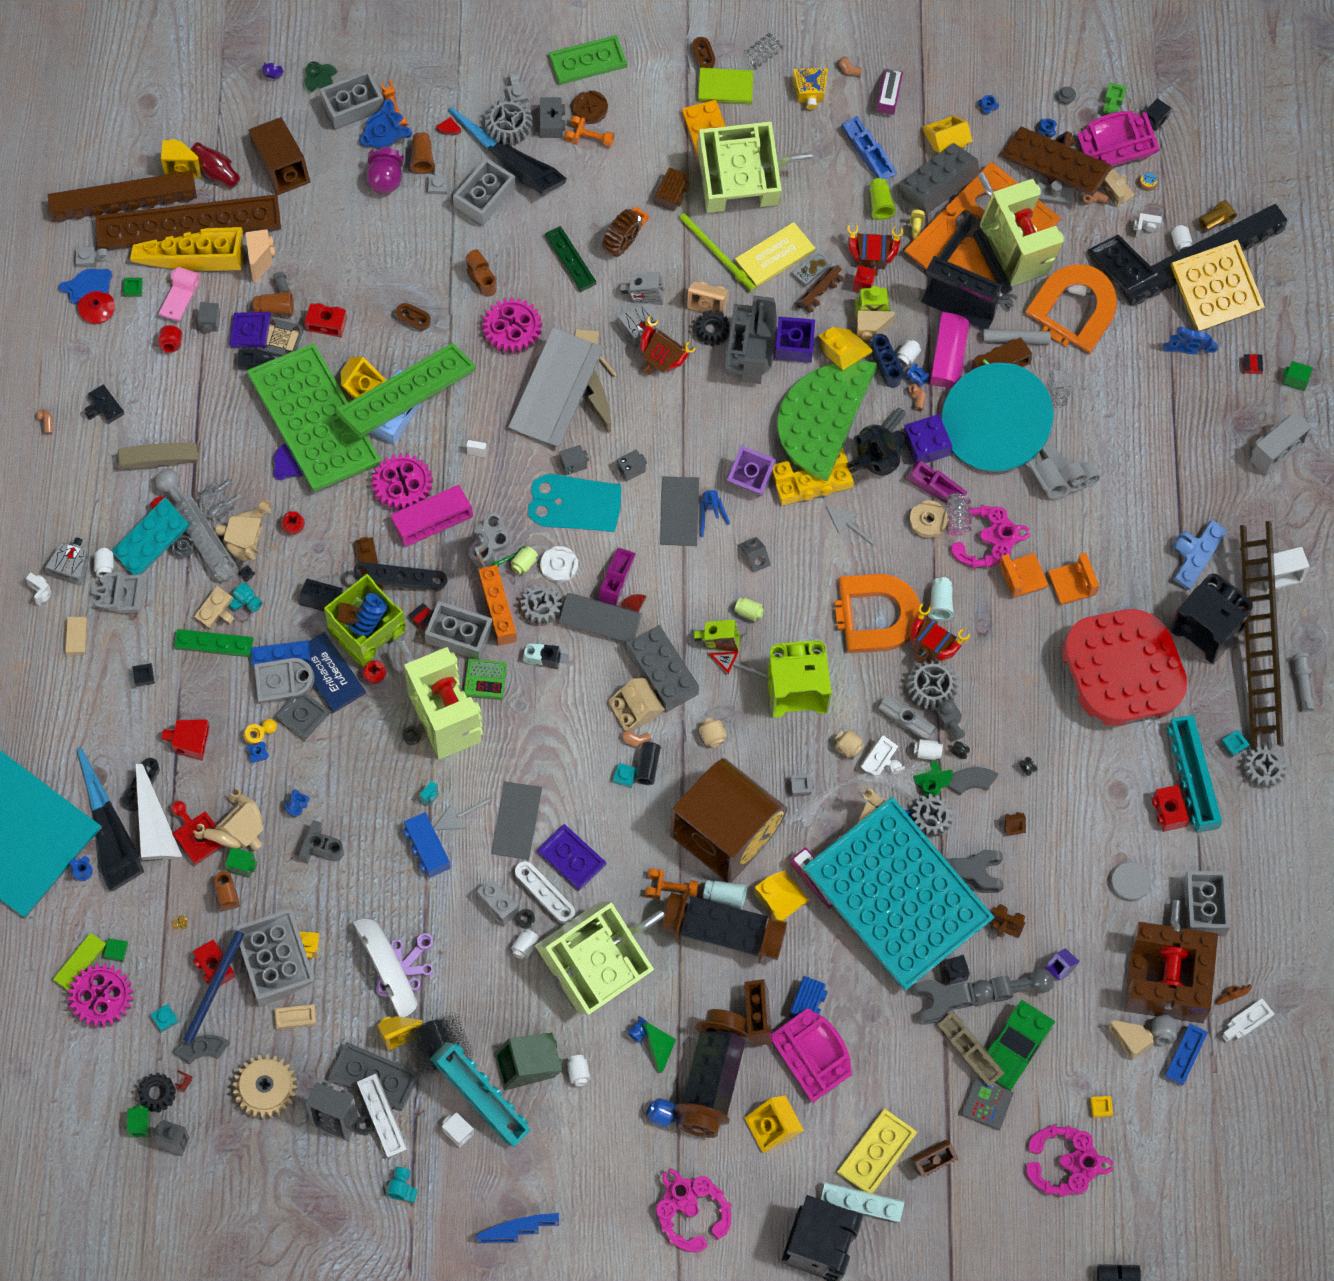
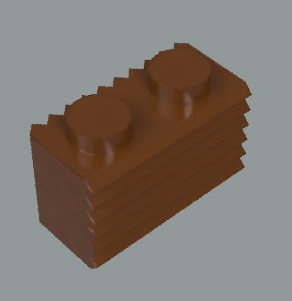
(671, 189)
(934, 1158)

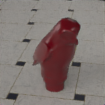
(216, 165)

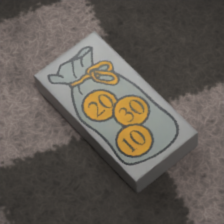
(812, 268)

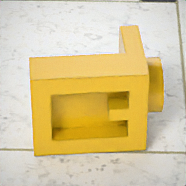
(310, 942)

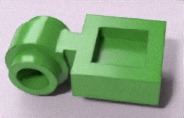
(1114, 95)

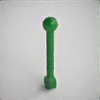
(506, 558)

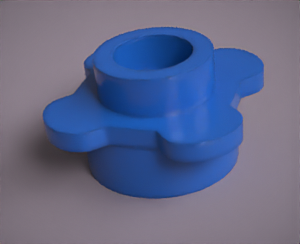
(988, 99)
(1047, 123)
(263, 755)

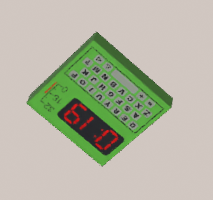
(485, 679)

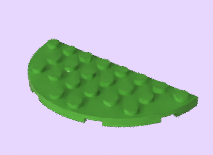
(820, 415)

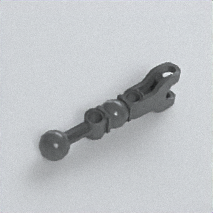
(974, 870)
(982, 992)

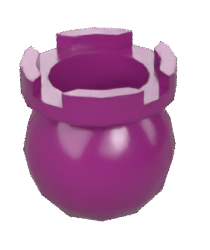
(384, 170)

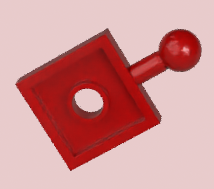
(185, 836)

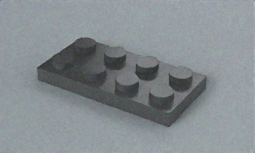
(359, 1064)

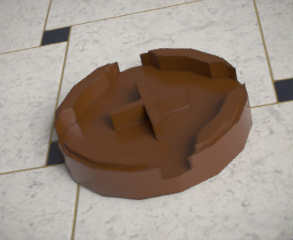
(590, 106)

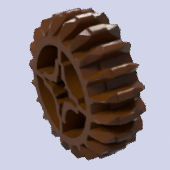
(622, 232)

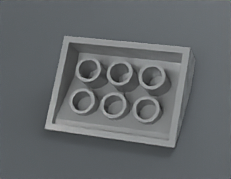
(275, 957)

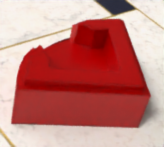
(449, 127)

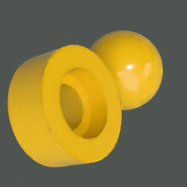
(268, 726)

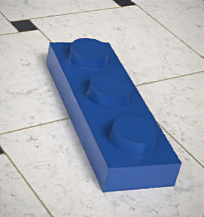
(280, 652)
(1186, 1054)

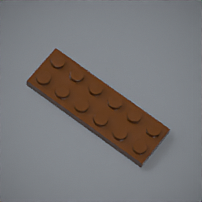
(1056, 161)

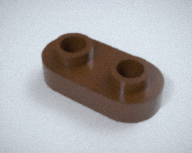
(705, 54)
(414, 317)

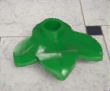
(935, 778)

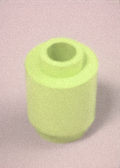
(523, 560)
(749, 609)

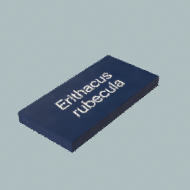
(332, 674)

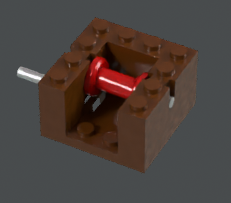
(1181, 984)

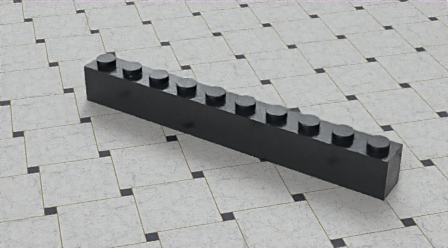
(1247, 232)

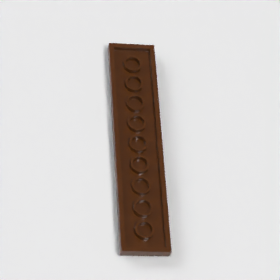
(141, 226)

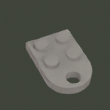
(281, 679)

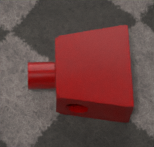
(188, 737)

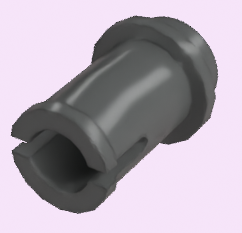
(280, 281)

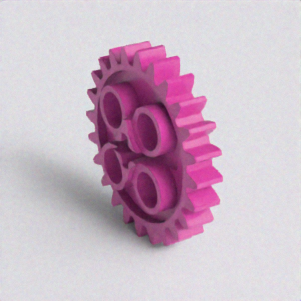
(512, 325)
(385, 487)
(86, 985)

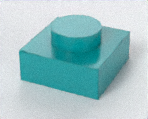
(1235, 743)
(625, 775)
(429, 794)
(164, 1018)

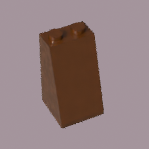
(279, 155)

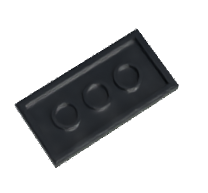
(1123, 264)

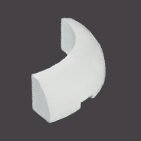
(387, 966)

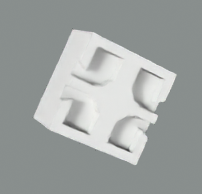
(1289, 567)

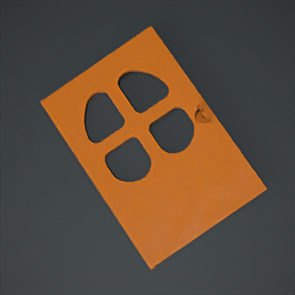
(943, 227)

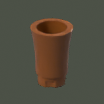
(422, 157)
(275, 303)

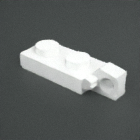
(1248, 1020)

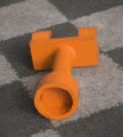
(390, 93)
(579, 123)
(655, 874)

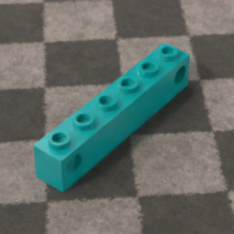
(1194, 773)
(480, 1094)

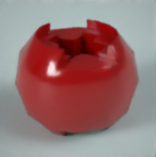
(292, 516)
(380, 673)

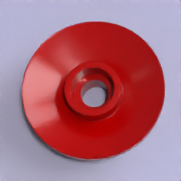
(98, 313)

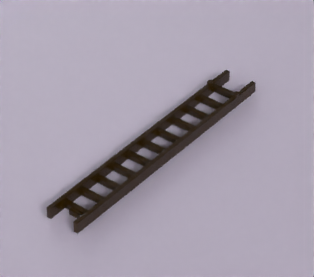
(1273, 634)

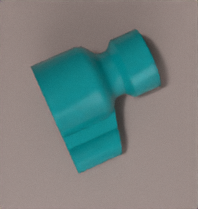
(245, 595)
(399, 1189)

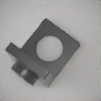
(755, 548)

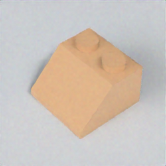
(260, 252)
(707, 297)

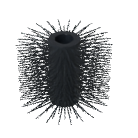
(434, 1038)

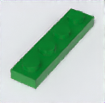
(214, 643)

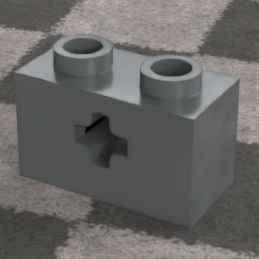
(551, 117)

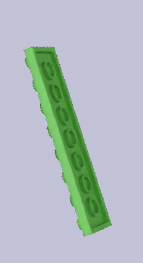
(406, 390)

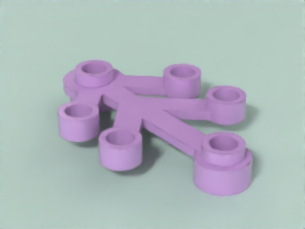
(418, 970)

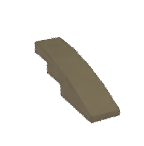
(598, 402)
(157, 454)
(971, 1048)

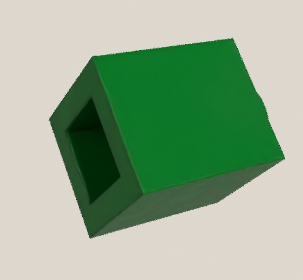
(1297, 375)
(241, 862)
(138, 1122)

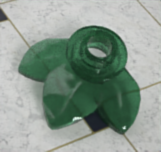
(320, 78)

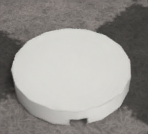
(559, 564)

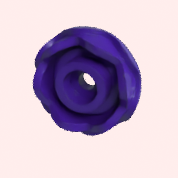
(272, 71)

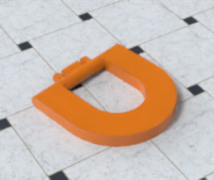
(1053, 289)
(869, 586)

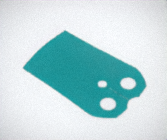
(583, 505)

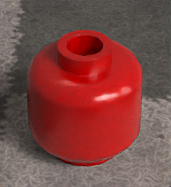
(170, 338)

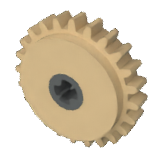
(255, 1076)

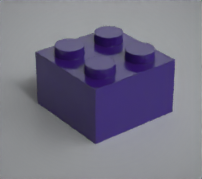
(795, 339)
(928, 439)

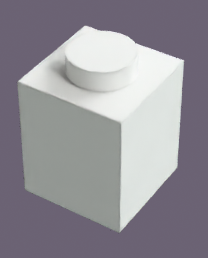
(457, 1129)

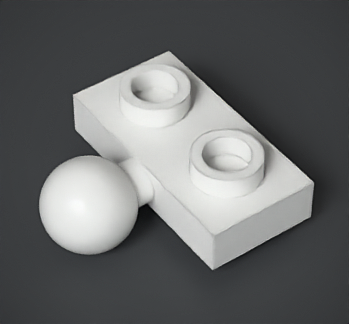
(880, 755)

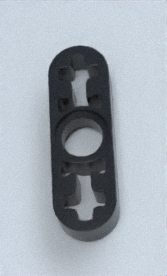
(130, 794)

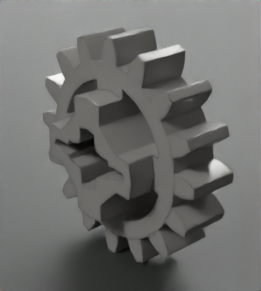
(544, 611)
(1259, 771)
(934, 807)

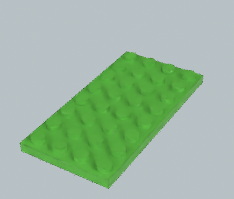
(304, 408)

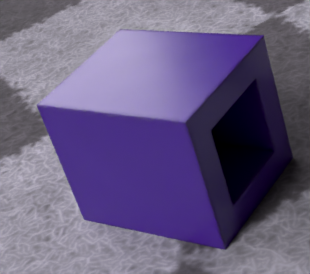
(1062, 964)

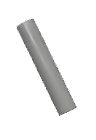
(1028, 337)

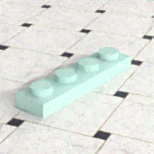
(863, 1201)

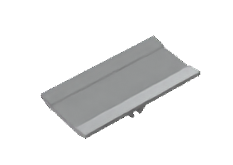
(556, 387)

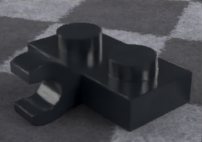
(104, 404)

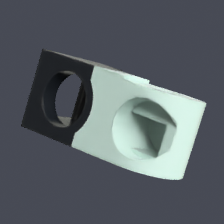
(543, 655)

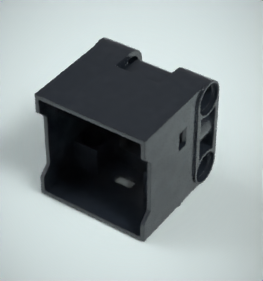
(1212, 616)
(822, 1238)

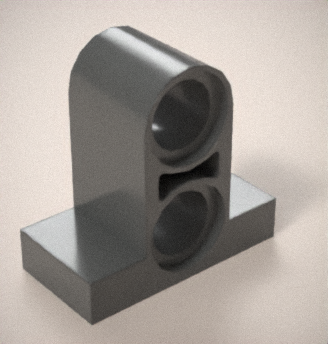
(323, 849)

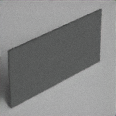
(679, 511)
(516, 820)

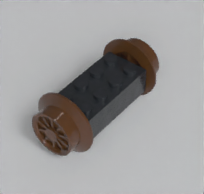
(724, 926)
(713, 1073)

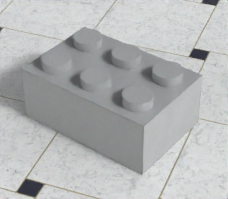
(351, 99)
(484, 191)
(1280, 443)
(459, 630)
(1207, 901)

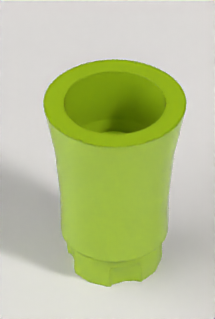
(881, 200)

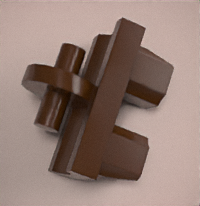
(1006, 922)

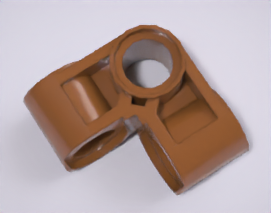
(480, 274)
(226, 893)

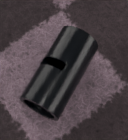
(648, 763)
(1117, 1272)

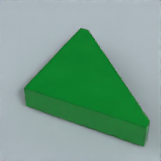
(660, 1045)

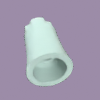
(941, 600)
(726, 893)

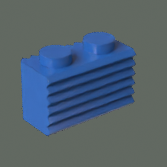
(808, 996)

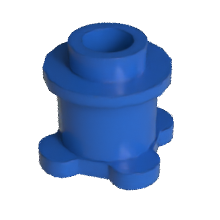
(296, 803)
(79, 865)

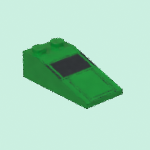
(1019, 1042)

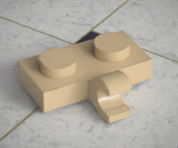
(215, 607)

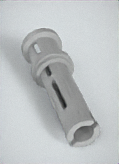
(1303, 674)

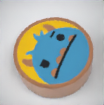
(1148, 181)

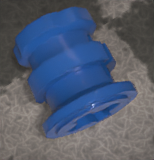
(917, 375)
(637, 1030)

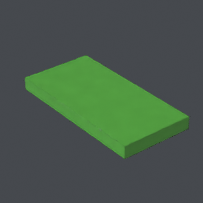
(587, 60)

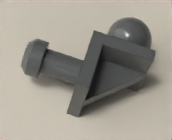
(951, 717)

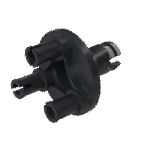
(878, 450)

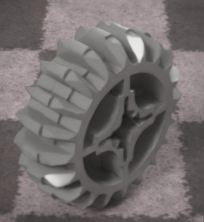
(505, 130)
(925, 672)

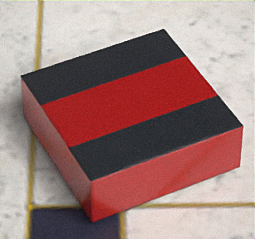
(1253, 363)
(421, 616)

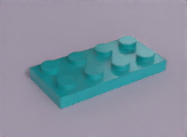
(151, 537)

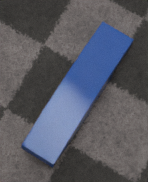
(868, 149)
(509, 1231)

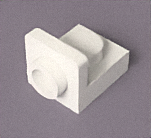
(1147, 222)

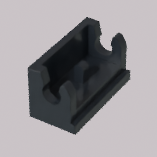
(318, 594)

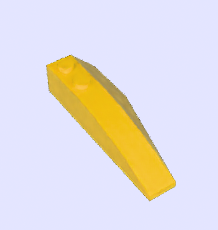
(203, 251)

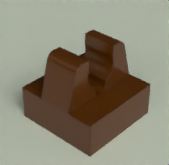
(346, 613)
(1015, 823)

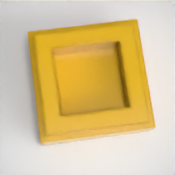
(1101, 1106)

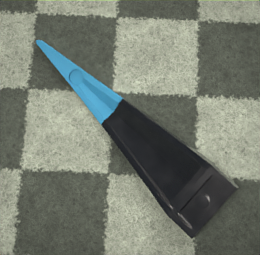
(528, 169)
(116, 849)

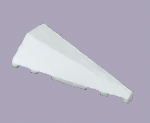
(155, 833)

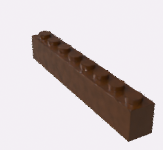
(122, 196)

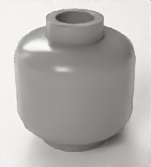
(1164, 1030)

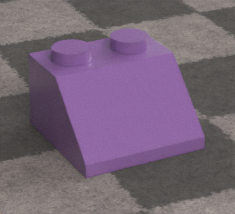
(751, 470)

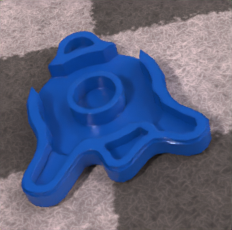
(384, 127)
(86, 282)
(1190, 341)

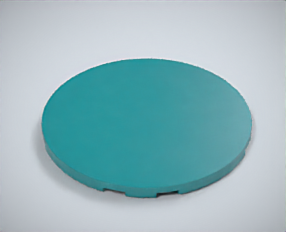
(998, 417)

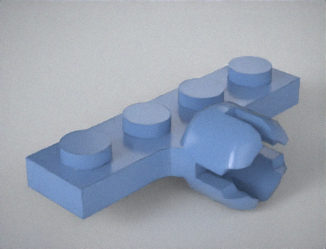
(1196, 552)

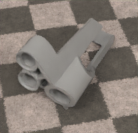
(1062, 478)
(486, 539)

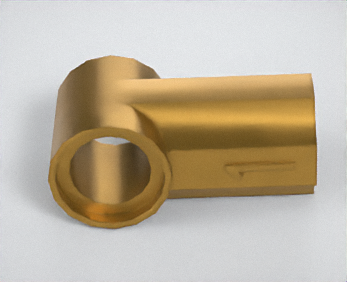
(1220, 214)

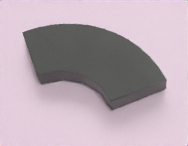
(972, 778)
(202, 1046)

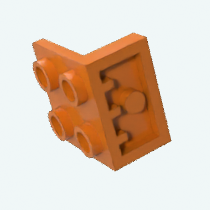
(1023, 574)
(1074, 580)

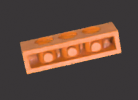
(497, 605)

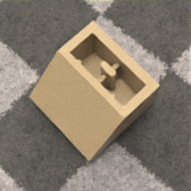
(636, 704)

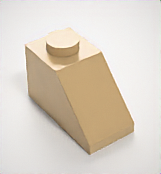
(873, 323)
(1132, 1037)

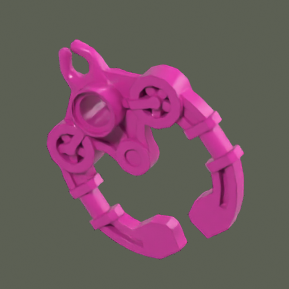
(992, 535)
(1073, 1162)
(694, 1188)

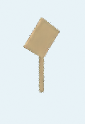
(592, 336)

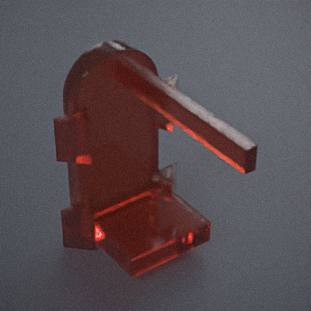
(188, 1078)

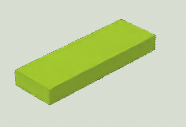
(82, 957)

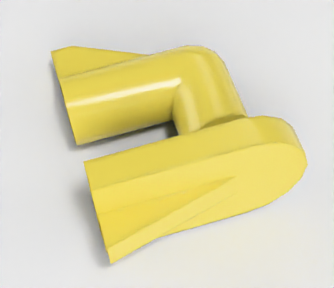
(917, 220)

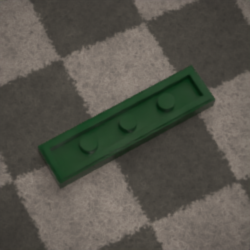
(570, 259)

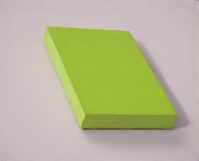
(726, 85)

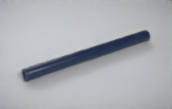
(213, 987)

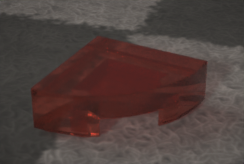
(634, 602)

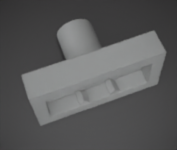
(1056, 193)

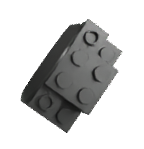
(753, 343)

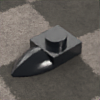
(252, 358)

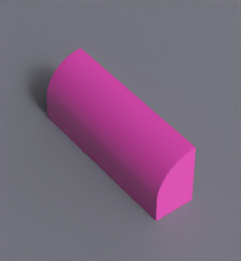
(950, 350)
(432, 515)

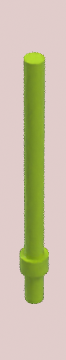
(740, 276)

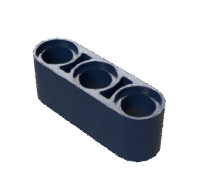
(886, 368)

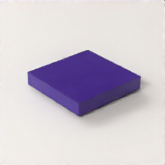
(250, 330)

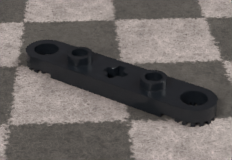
(412, 577)

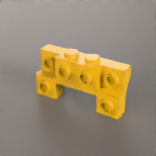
(802, 486)

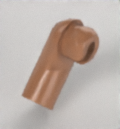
(847, 67)
(1098, 196)
(919, 395)
(48, 420)
(635, 740)

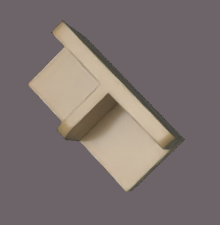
(1117, 188)

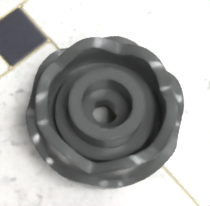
(186, 541)

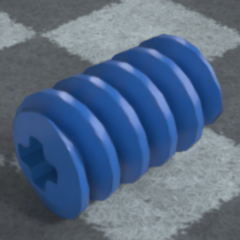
(371, 612)

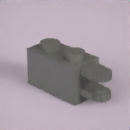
(171, 1137)

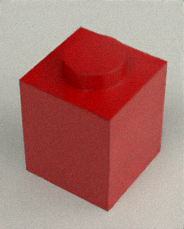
(864, 278)

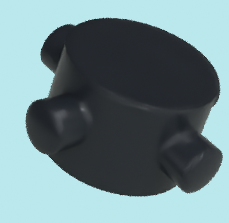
(246, 573)

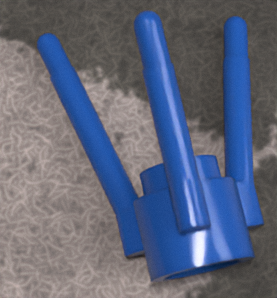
(711, 501)

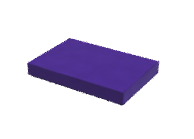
(571, 857)

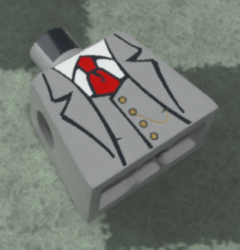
(645, 288)
(633, 322)
(69, 562)

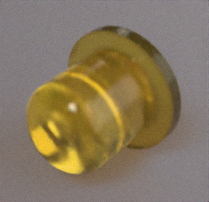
(179, 923)

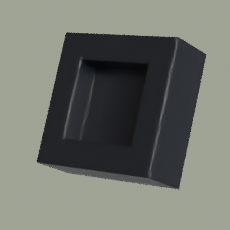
(143, 674)

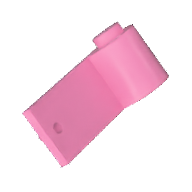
(183, 288)

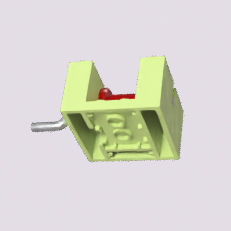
(741, 164)
(1013, 237)
(444, 711)
(596, 956)

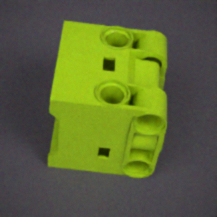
(388, 628)
(798, 678)

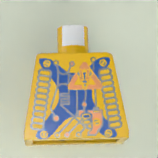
(810, 85)

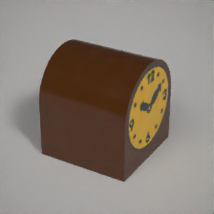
(726, 819)

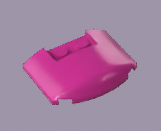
(1119, 138)
(814, 1053)

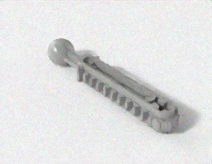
(200, 530)

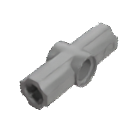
(897, 710)

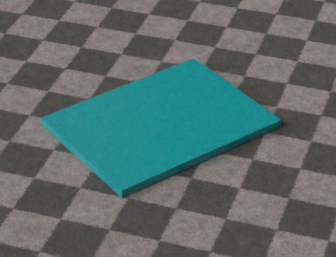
(36, 836)
(898, 893)

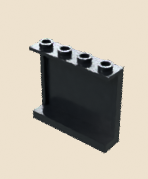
(961, 292)

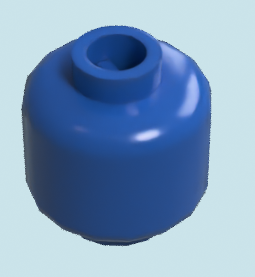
(661, 1112)

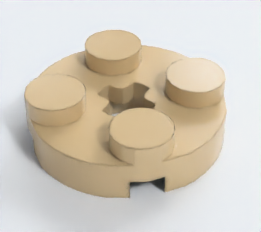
(926, 529)

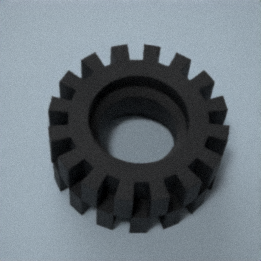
(714, 318)
(156, 1104)

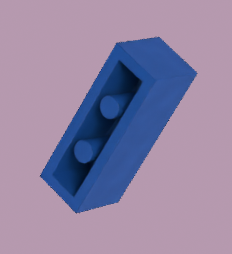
(426, 845)

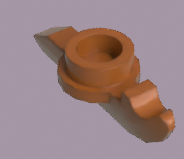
(1233, 992)

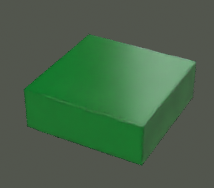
(133, 287)
(116, 950)

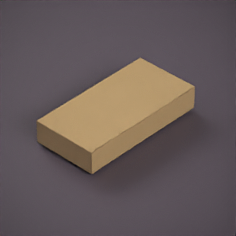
(76, 635)
(295, 1016)

